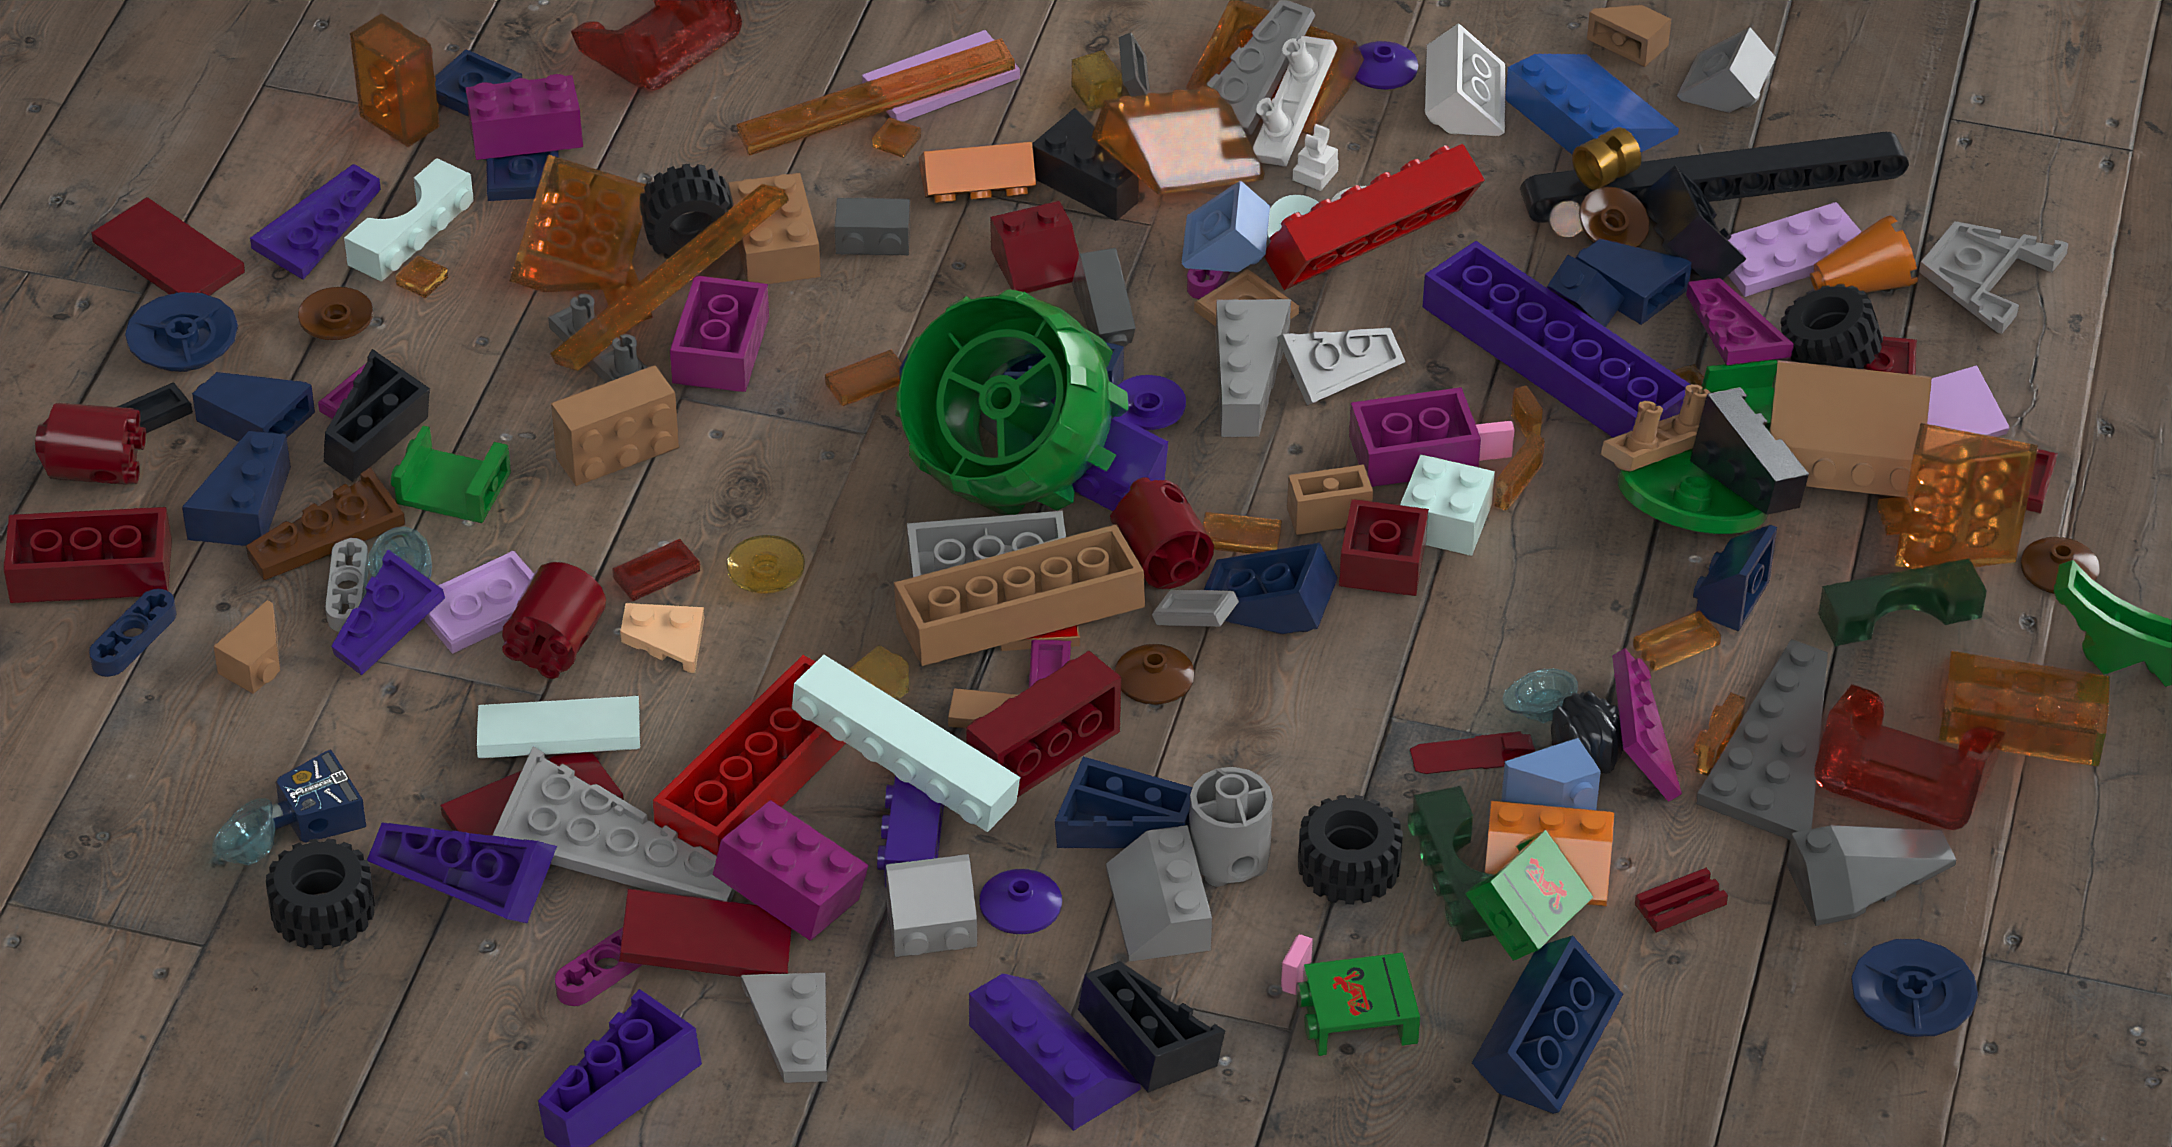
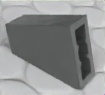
(1103, 296)

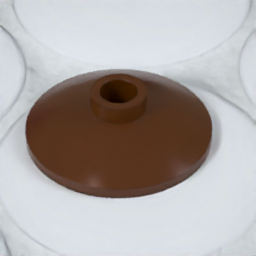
(1620, 210)
(335, 313)
(2043, 556)
(1155, 674)

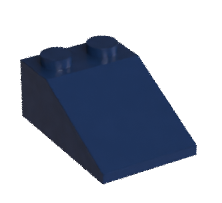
(1277, 588)

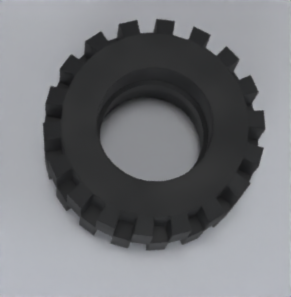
(678, 193)
(1833, 328)
(315, 870)
(1350, 873)

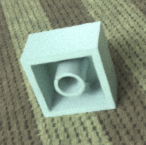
(1456, 500)

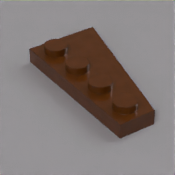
(352, 512)

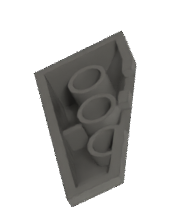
(1853, 867)

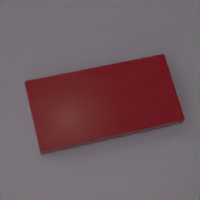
(167, 250)
(482, 808)
(703, 935)

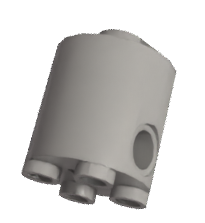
(1231, 825)

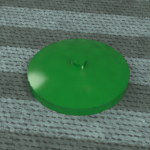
(1688, 497)

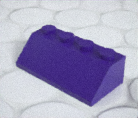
(1137, 456)
(1048, 1049)

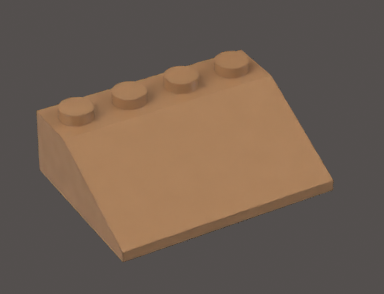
(1850, 424)

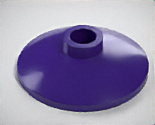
(1386, 65)
(1153, 401)
(1020, 901)

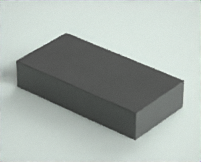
(1133, 66)

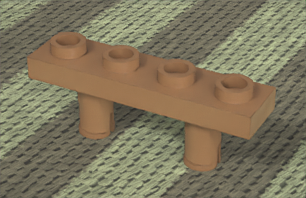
(1657, 439)

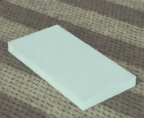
(558, 726)

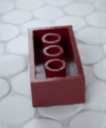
(87, 554)
(1051, 721)

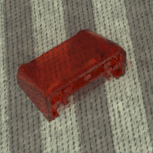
(662, 40)
(1901, 769)

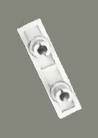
(1288, 111)

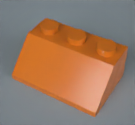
(977, 171)
(1580, 834)

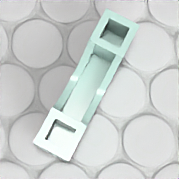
(385, 244)

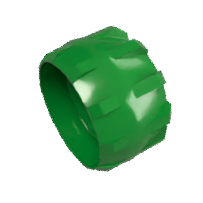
(959, 371)

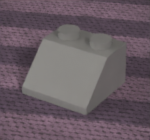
(1728, 73)
(931, 905)

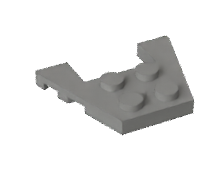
(1972, 261)

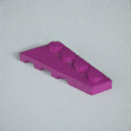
(1735, 325)
(1641, 724)

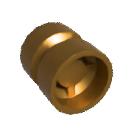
(1606, 158)

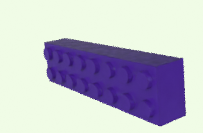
(1549, 340)

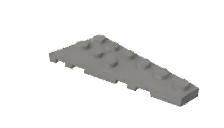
(604, 834)

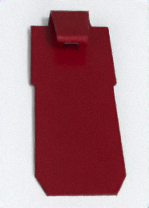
(1471, 753)

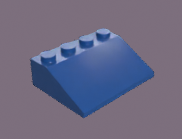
(1580, 101)

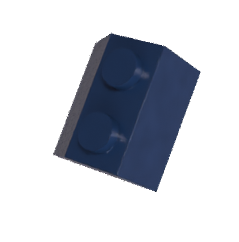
(1737, 578)

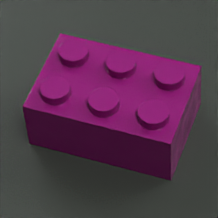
(524, 116)
(719, 333)
(1397, 429)
(790, 870)

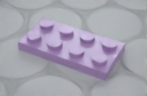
(1789, 247)

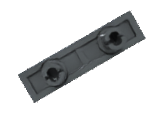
(614, 361)

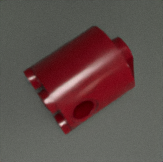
(91, 443)
(1163, 533)
(553, 618)

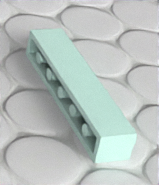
(905, 743)

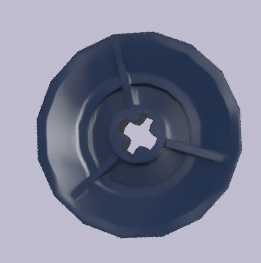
(181, 331)
(1914, 987)

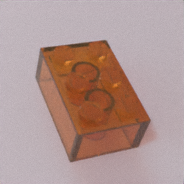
(395, 79)

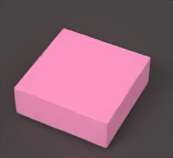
(1496, 440)
(1293, 963)

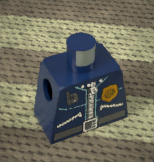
(318, 800)

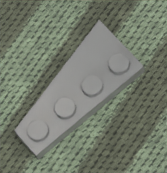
(1261, 62)

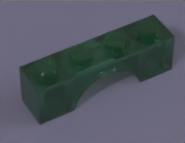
(1943, 590)
(1444, 827)

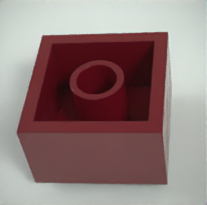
(1383, 547)

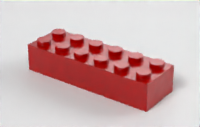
(1372, 215)
(753, 761)

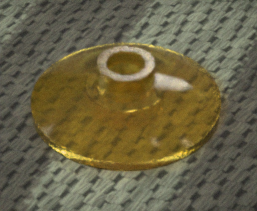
(765, 564)

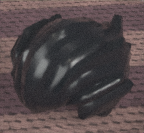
(1594, 724)

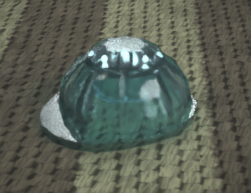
(407, 545)
(1540, 693)
(247, 833)

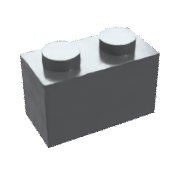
(872, 226)

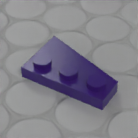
(389, 610)

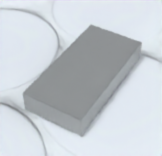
(1195, 608)

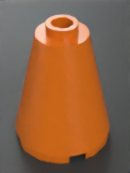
(1870, 261)

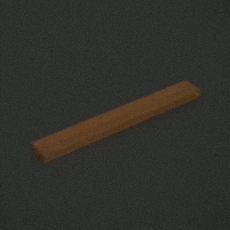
(875, 96)
(669, 277)

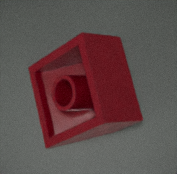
(1035, 247)

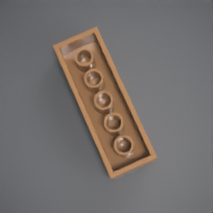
(1019, 594)

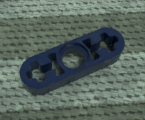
(129, 648)

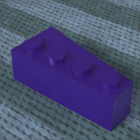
(478, 869)
(620, 1073)

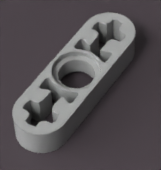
(341, 572)

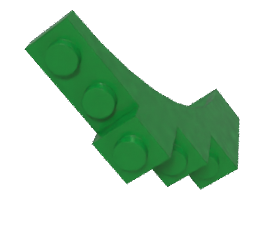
(2115, 629)

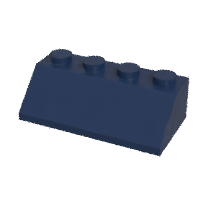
(1548, 1026)

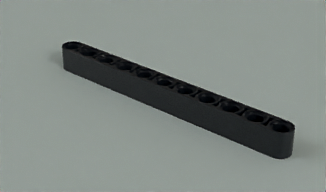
(1741, 171)

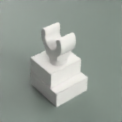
(1316, 160)

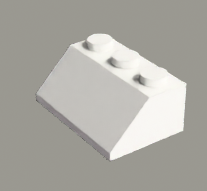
(1464, 85)

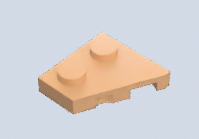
(664, 631)

